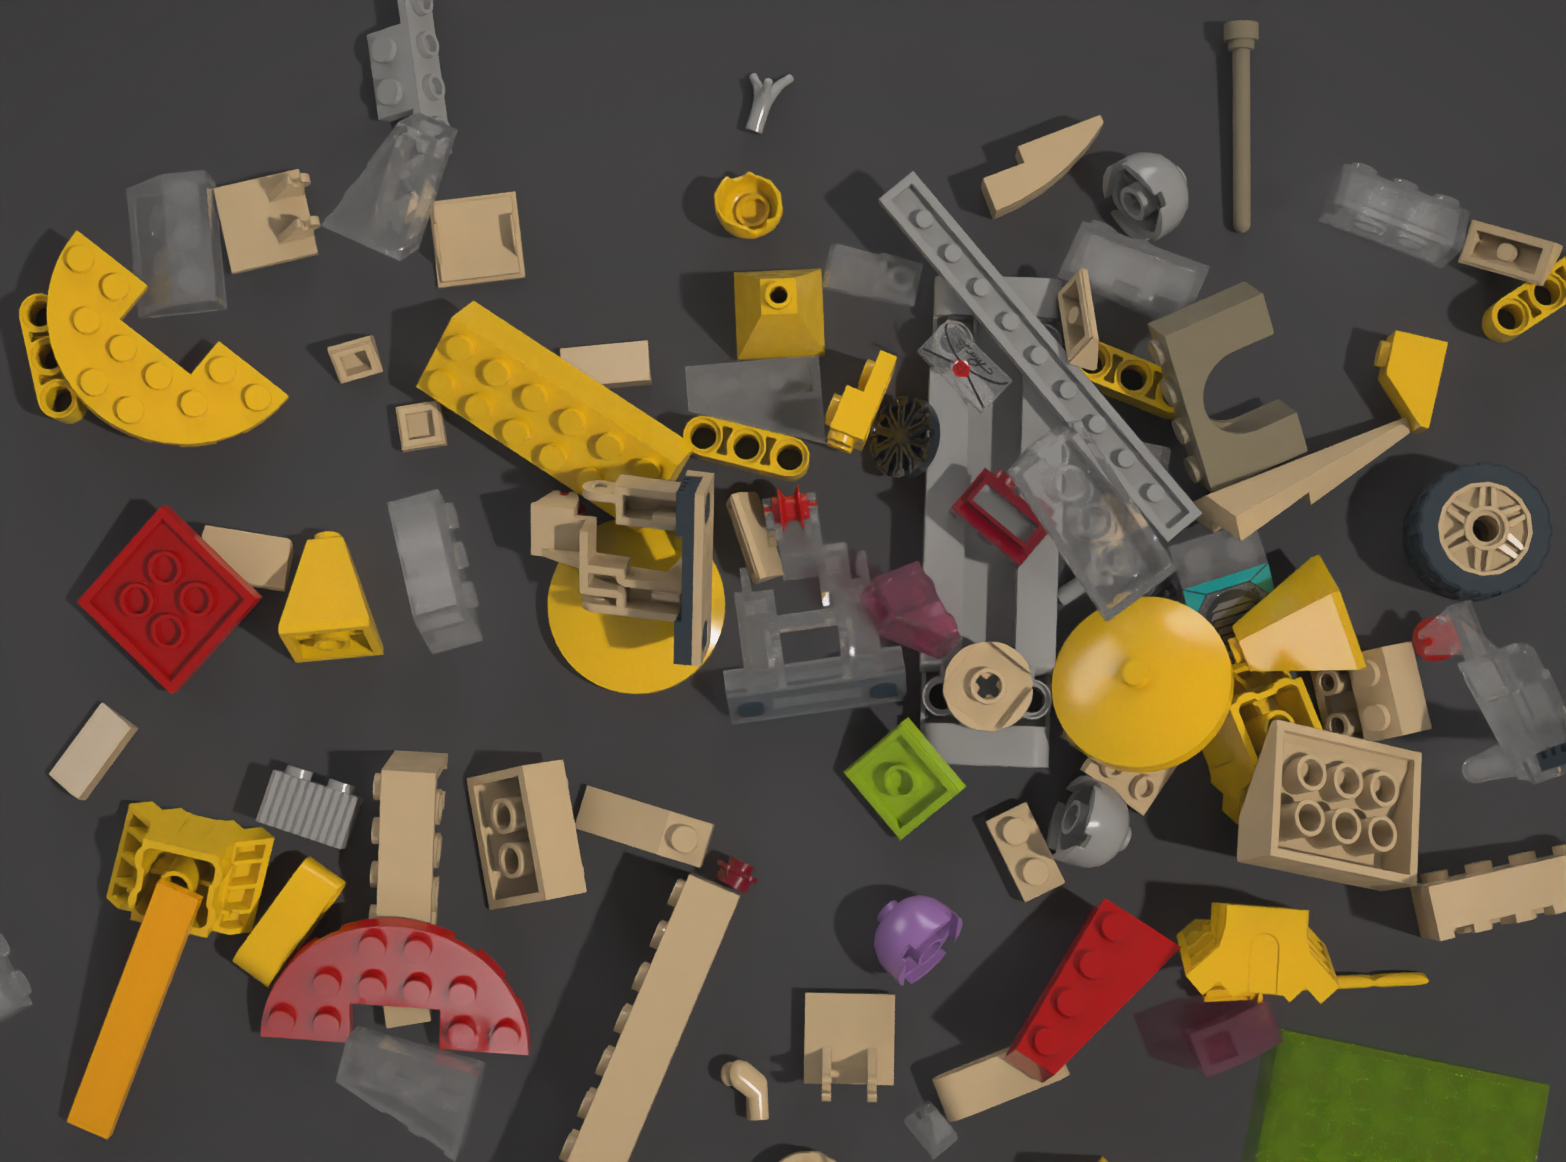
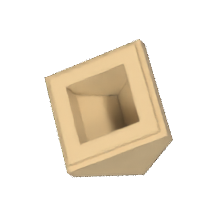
(355, 359)

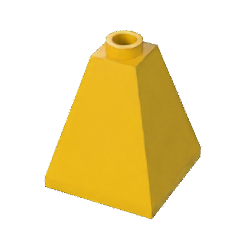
(781, 329)
(327, 606)
(1299, 626)

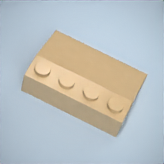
(1333, 808)

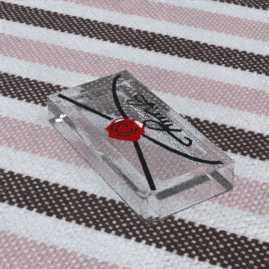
(964, 366)

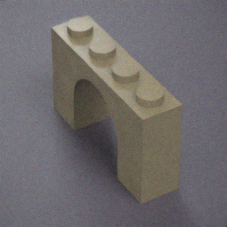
(1187, 349)

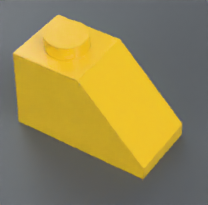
(1411, 375)

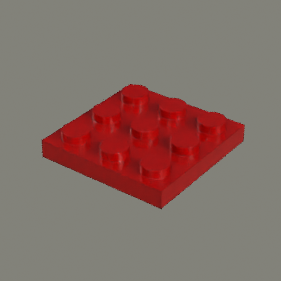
(169, 599)

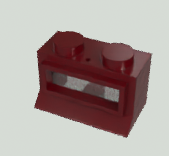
(1000, 515)

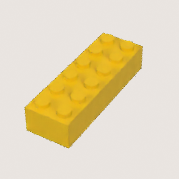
(546, 406)

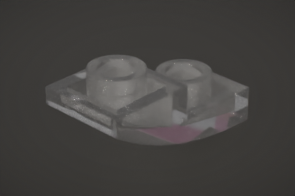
(872, 275)

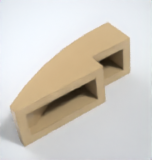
(1038, 167)

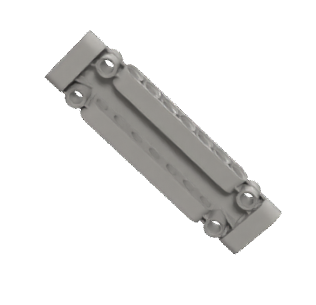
(976, 579)

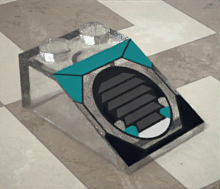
(1221, 578)

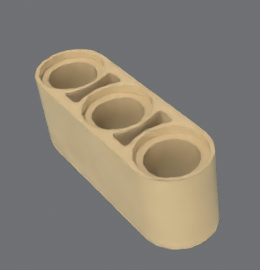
(985, 1085)

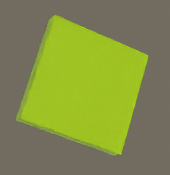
(904, 778)

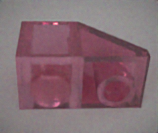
(910, 612)
(1233, 1038)

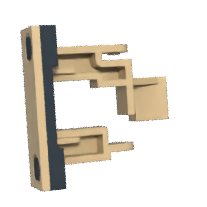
(608, 580)

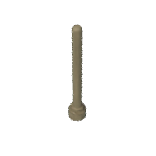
(1241, 40)

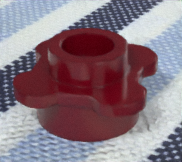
(736, 874)

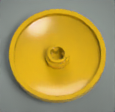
(620, 650)
(1143, 686)

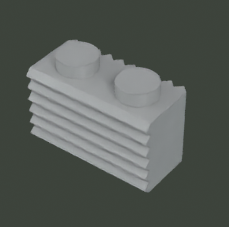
(310, 808)

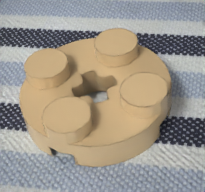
(1013, 683)

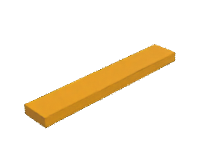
(134, 1008)

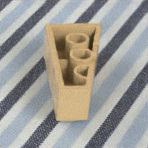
(408, 836)
(1490, 894)

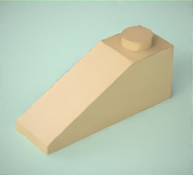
(644, 826)

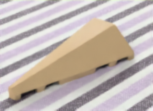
(1257, 500)

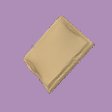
(477, 240)

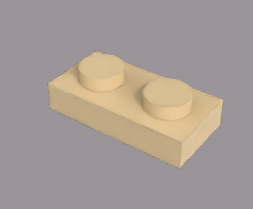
(1025, 852)

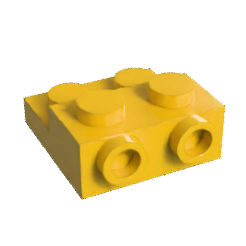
(855, 411)

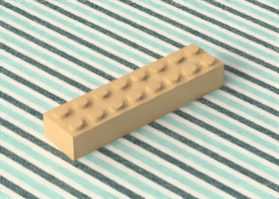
(654, 1022)

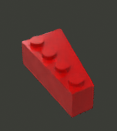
(1093, 981)

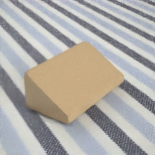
(1509, 252)
(1079, 321)
(612, 364)
(750, 528)
(256, 557)
(93, 752)

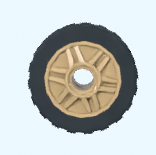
(1511, 524)

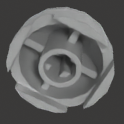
(1148, 194)
(1090, 825)

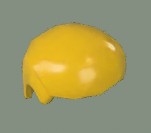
(748, 205)

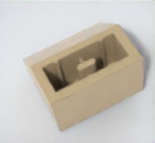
(1375, 700)

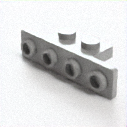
(408, 65)

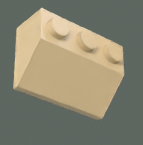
(526, 834)

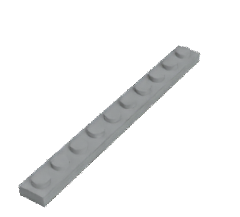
(1037, 352)

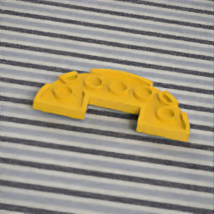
(129, 378)

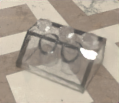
(1396, 214)
(177, 244)

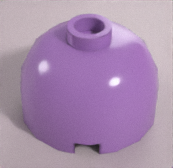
(912, 936)

